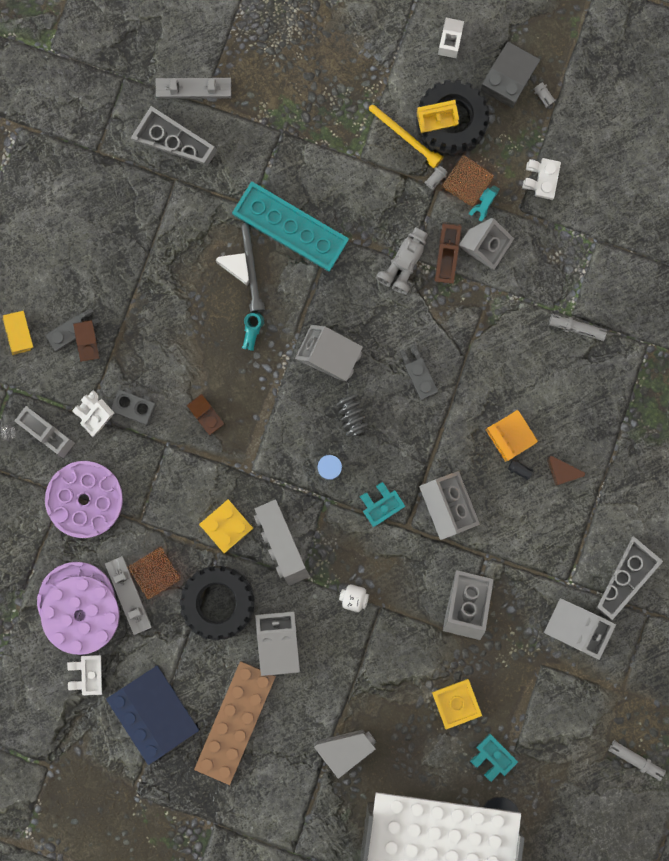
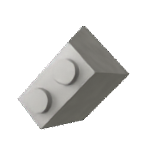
(329, 352)
(345, 750)

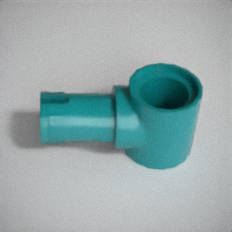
(251, 331)

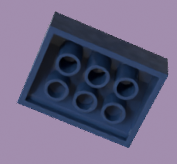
(152, 714)

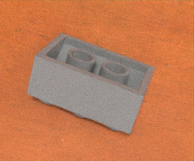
(449, 505)

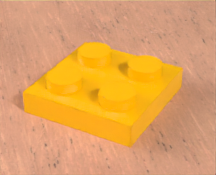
(226, 526)
(456, 704)

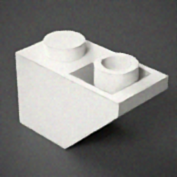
(451, 37)

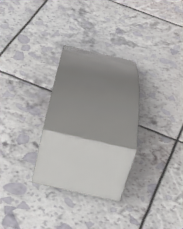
(44, 432)

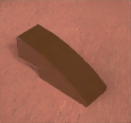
(448, 252)

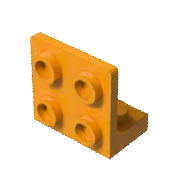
(511, 435)

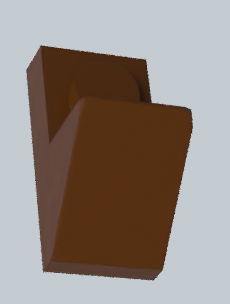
(86, 340)
(205, 414)

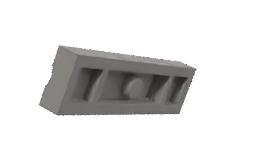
(193, 88)
(128, 595)

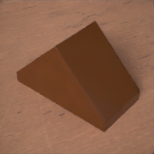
(562, 471)

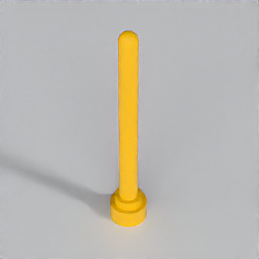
(433, 158)

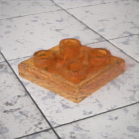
(468, 181)
(154, 573)

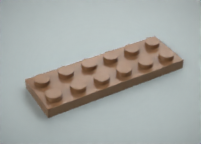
(234, 723)

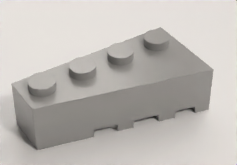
(168, 136)
(281, 542)
(630, 574)

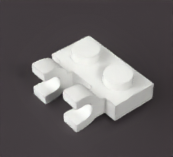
(547, 178)
(97, 417)
(91, 675)

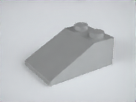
(468, 605)

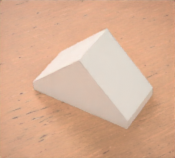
(235, 265)

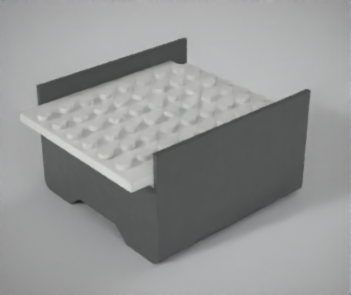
(438, 831)

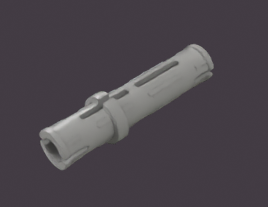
(569, 324)
(643, 764)

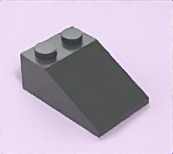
(509, 74)

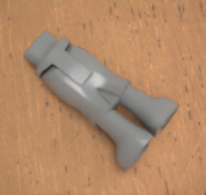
(405, 260)

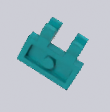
(487, 199)
(384, 507)
(497, 755)

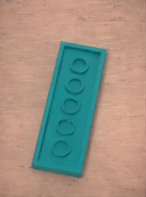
(290, 226)

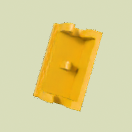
(437, 116)
(17, 332)

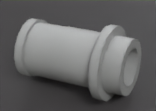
(544, 94)
(436, 177)

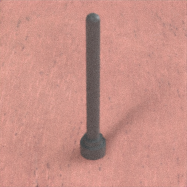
(256, 303)

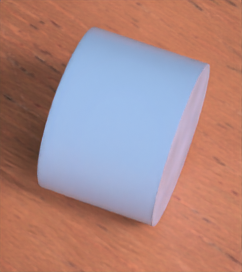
(329, 467)

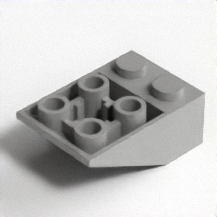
(579, 628)
(277, 643)

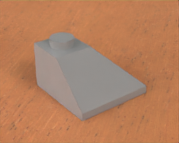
(487, 242)

